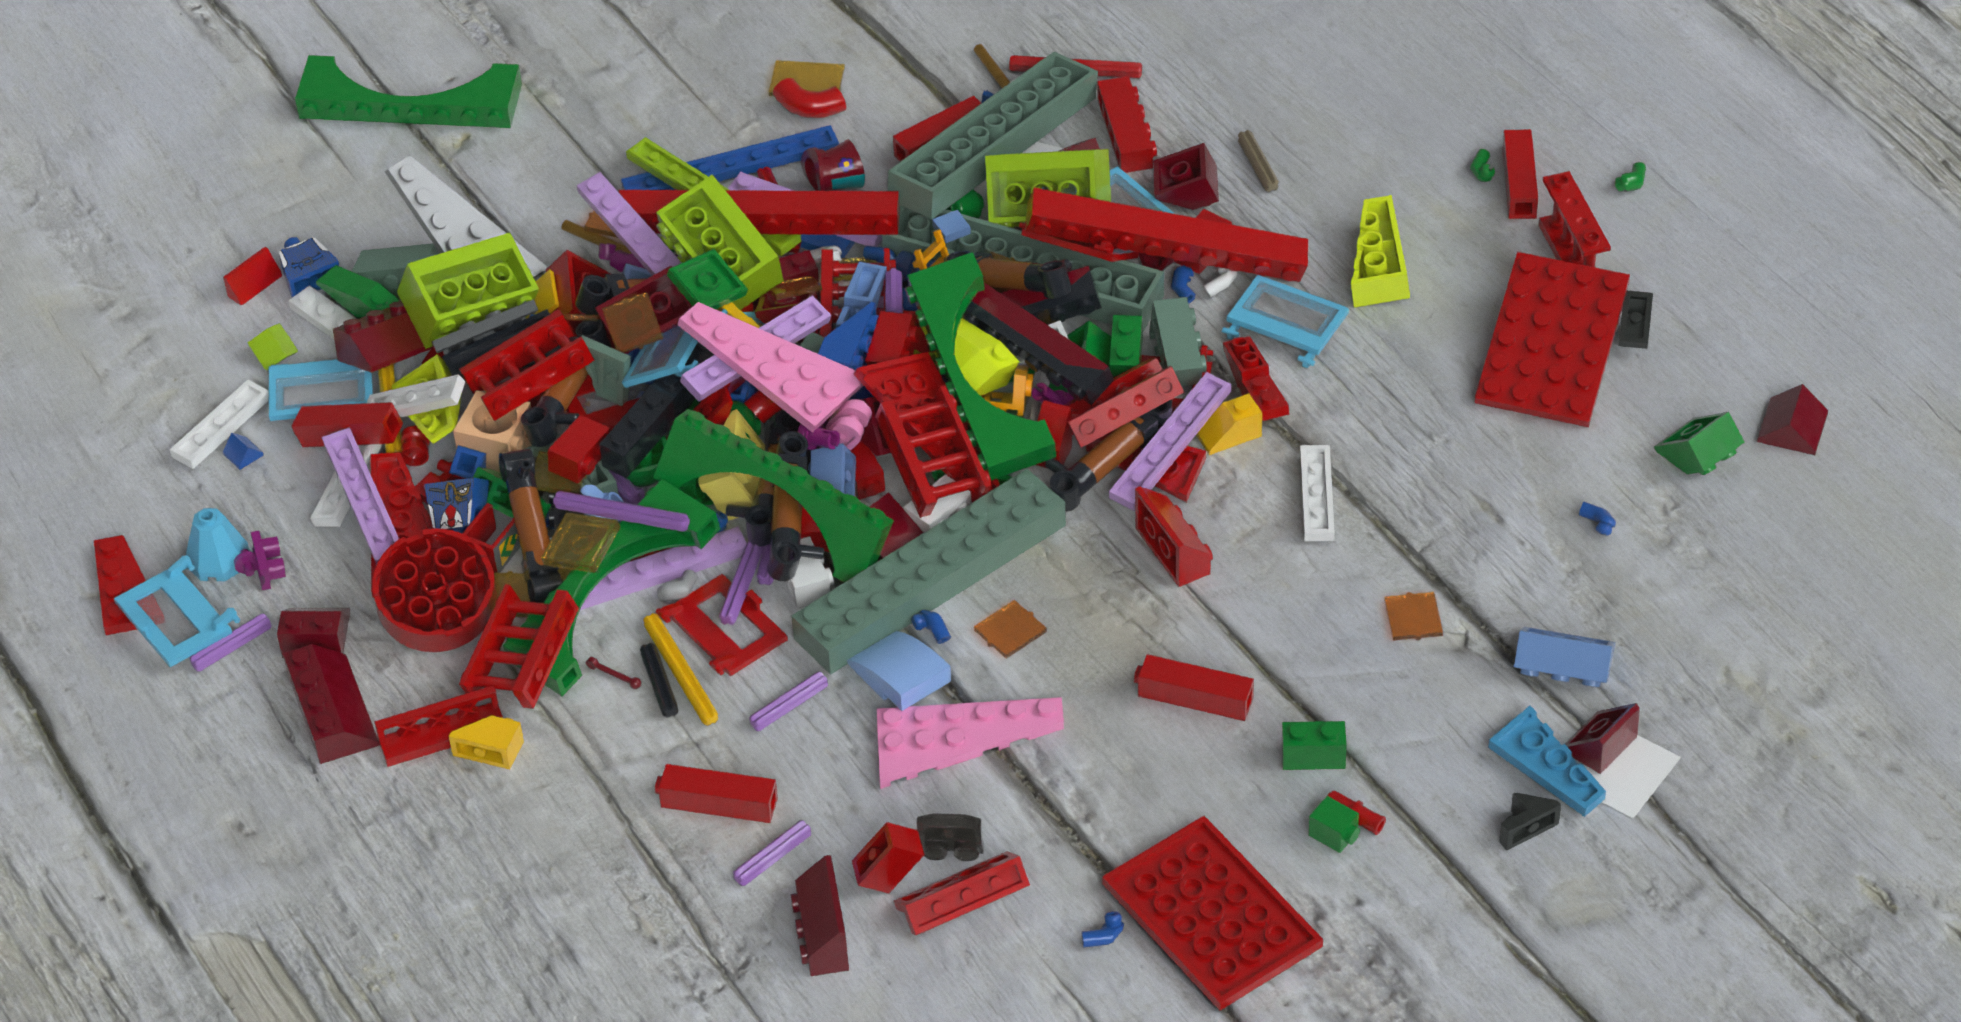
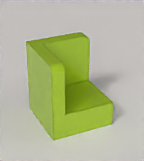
(272, 346)

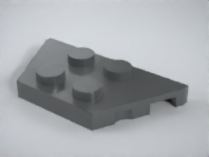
(474, 331)

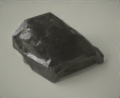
(950, 833)

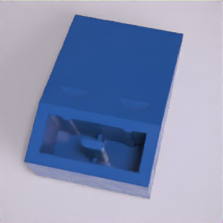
(851, 340)

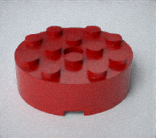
(434, 590)

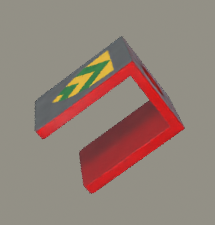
(504, 546)

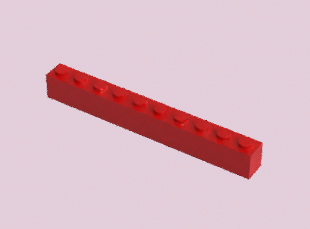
(793, 210)
(1167, 235)

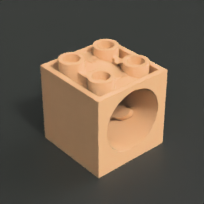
(481, 433)

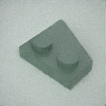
(608, 371)

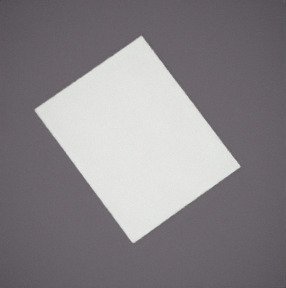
(1635, 775)

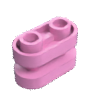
(850, 422)

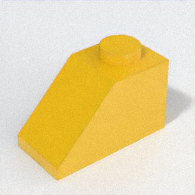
(1231, 425)
(488, 741)

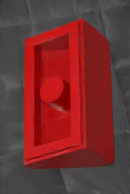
(252, 276)

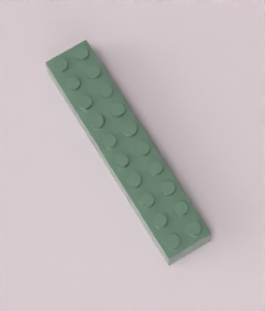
(1002, 124)
(1121, 285)
(929, 570)

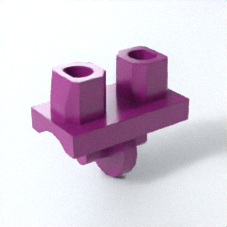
(267, 570)

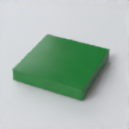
(707, 280)

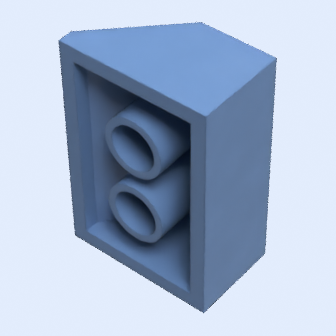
(1564, 656)

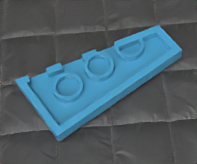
(1539, 755)

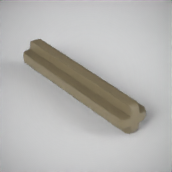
(1258, 161)

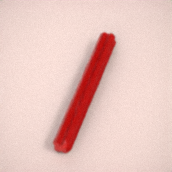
(1104, 67)

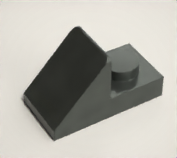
(1636, 319)
(1530, 818)

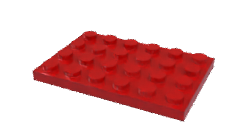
(1552, 339)
(1212, 912)

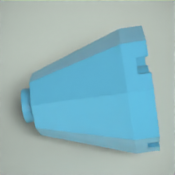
(214, 545)

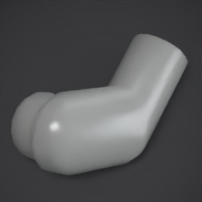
(677, 589)

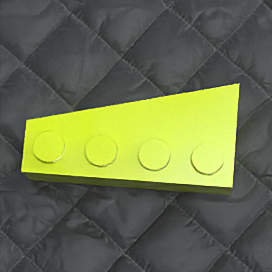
(1379, 260)

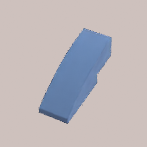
(863, 289)

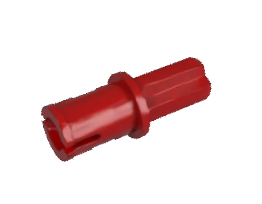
(1367, 818)

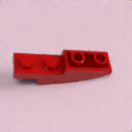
(1253, 377)

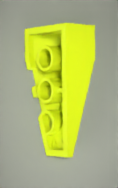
(982, 358)
(438, 422)

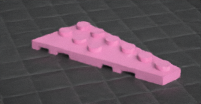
(788, 374)
(957, 732)

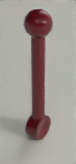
(593, 663)

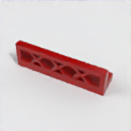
(432, 736)
(963, 892)

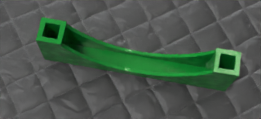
(482, 102)
(1002, 439)
(848, 526)
(630, 542)

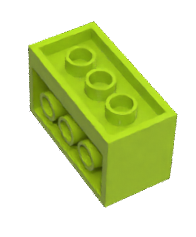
(1014, 176)
(711, 220)
(465, 286)

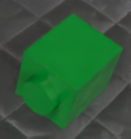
(1334, 824)

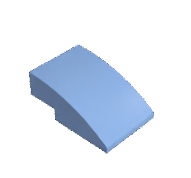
(901, 669)

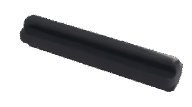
(659, 680)

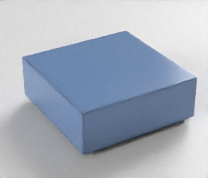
(952, 226)

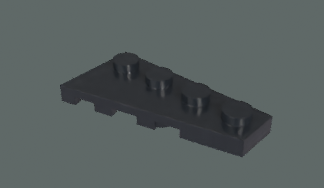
(470, 352)

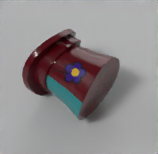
(833, 168)

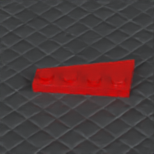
(1181, 474)
(116, 575)

